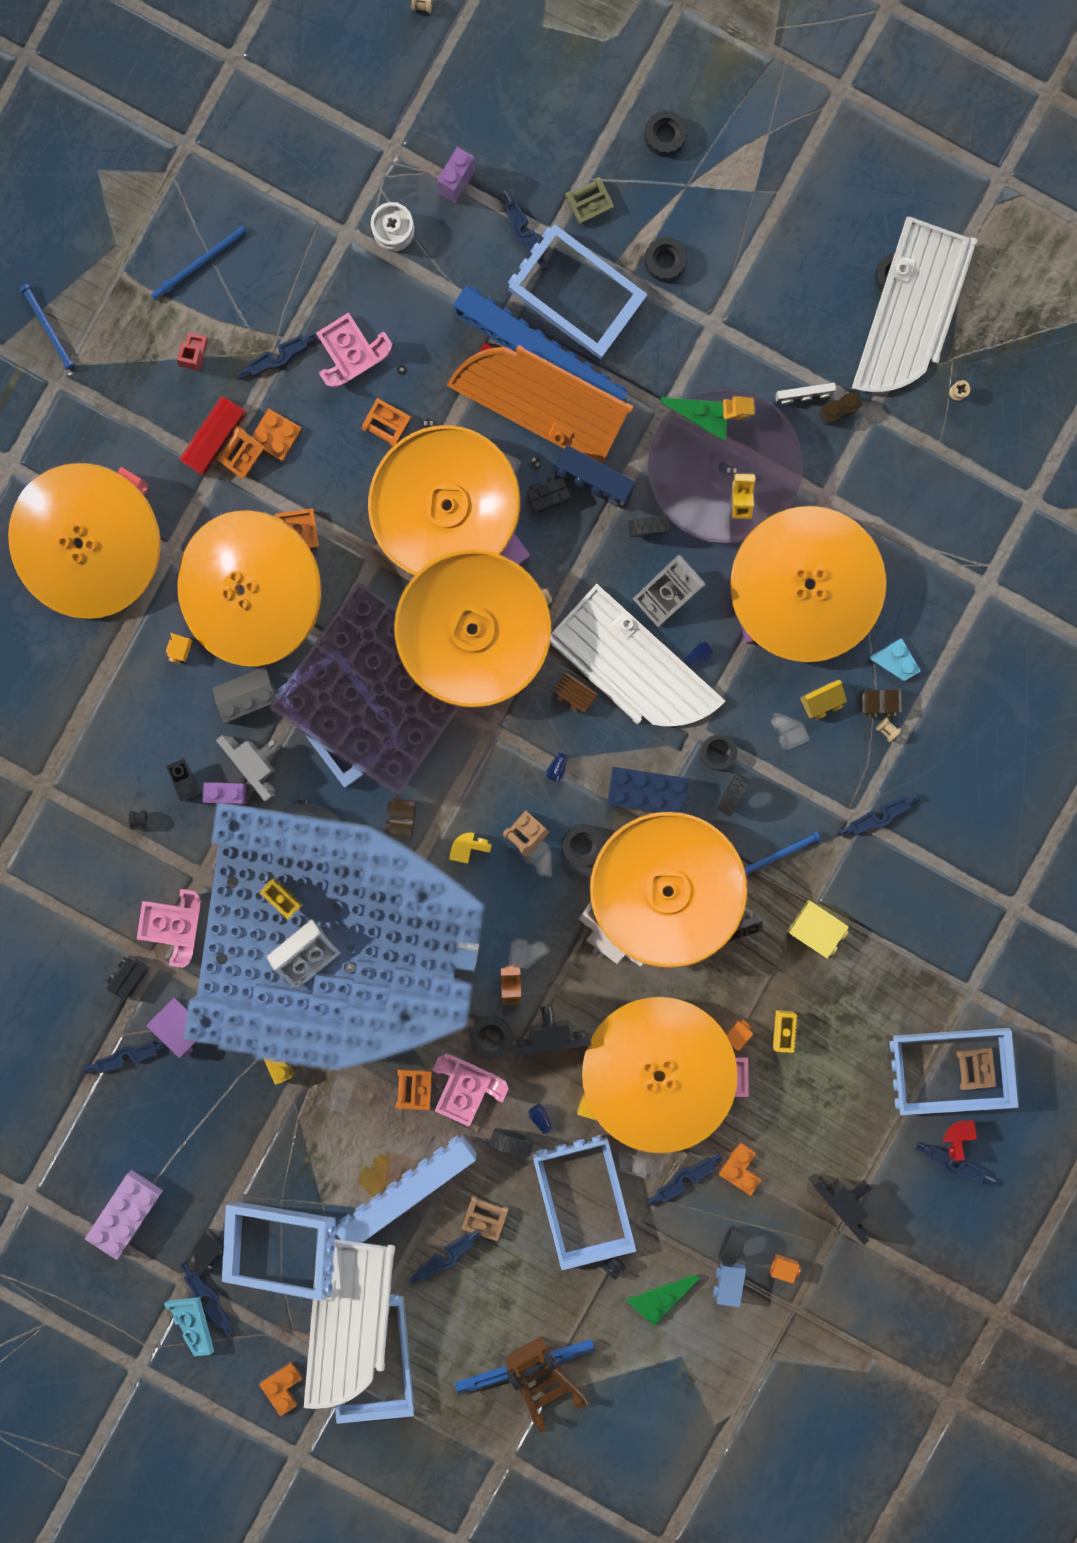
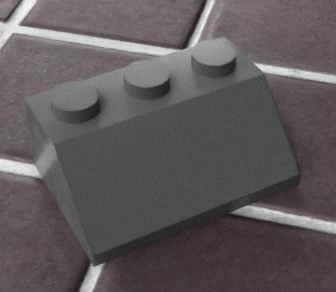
(244, 695)

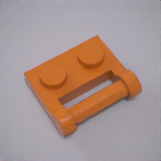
(388, 416)
(245, 456)
(420, 1089)

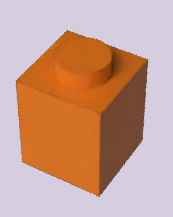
(739, 1034)
(785, 1268)

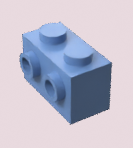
(730, 1284)

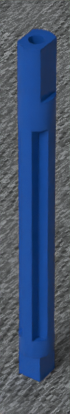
(501, 1374)

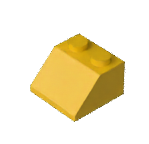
(823, 699)

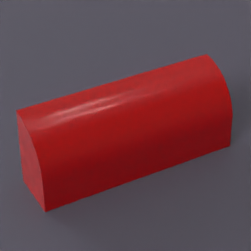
(212, 436)

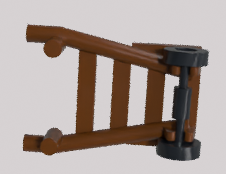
(528, 1356)

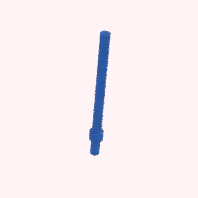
(168, 286)

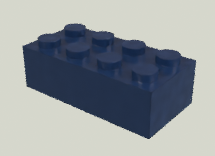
(594, 476)
(647, 791)

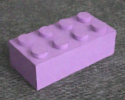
(123, 1214)

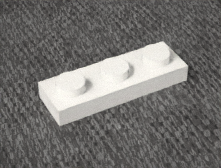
(805, 393)

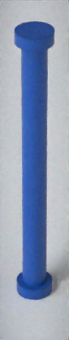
(26, 289)
(782, 853)

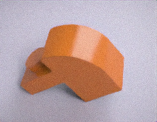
(511, 985)

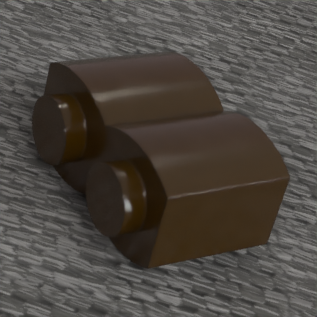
(845, 407)
(880, 702)
(401, 818)

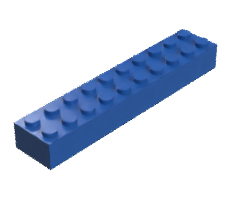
(511, 333)

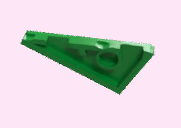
(706, 414)
(657, 1302)

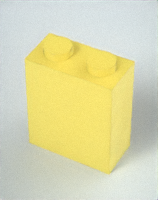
(818, 929)

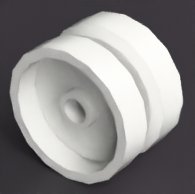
(392, 215)

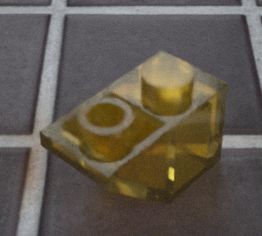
(376, 1176)

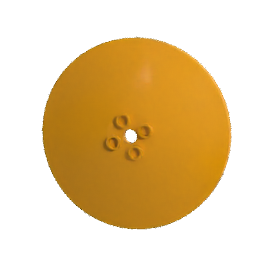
(425, 473)
(116, 533)
(278, 582)
(771, 587)
(509, 620)
(677, 854)
(667, 1038)

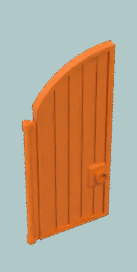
(542, 399)

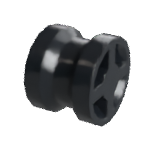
(138, 819)
(614, 1267)

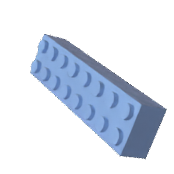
(407, 1191)

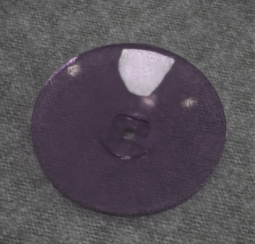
(699, 496)

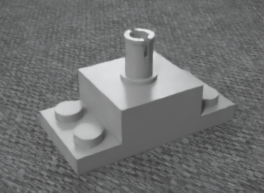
(668, 590)
(252, 762)

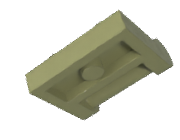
(592, 206)

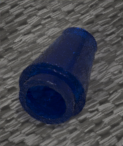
(699, 654)
(557, 767)
(540, 1118)

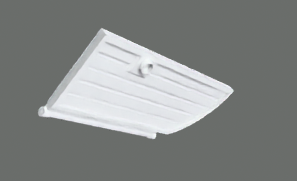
(914, 306)
(631, 664)
(349, 1325)

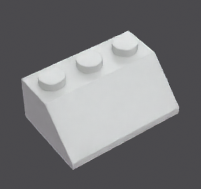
(303, 955)

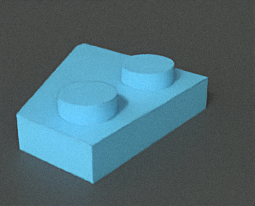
(897, 660)

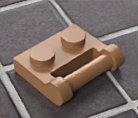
(531, 829)
(982, 1066)
(487, 1225)

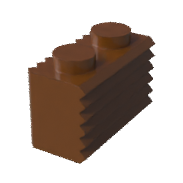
(575, 693)

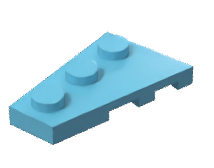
(192, 1321)

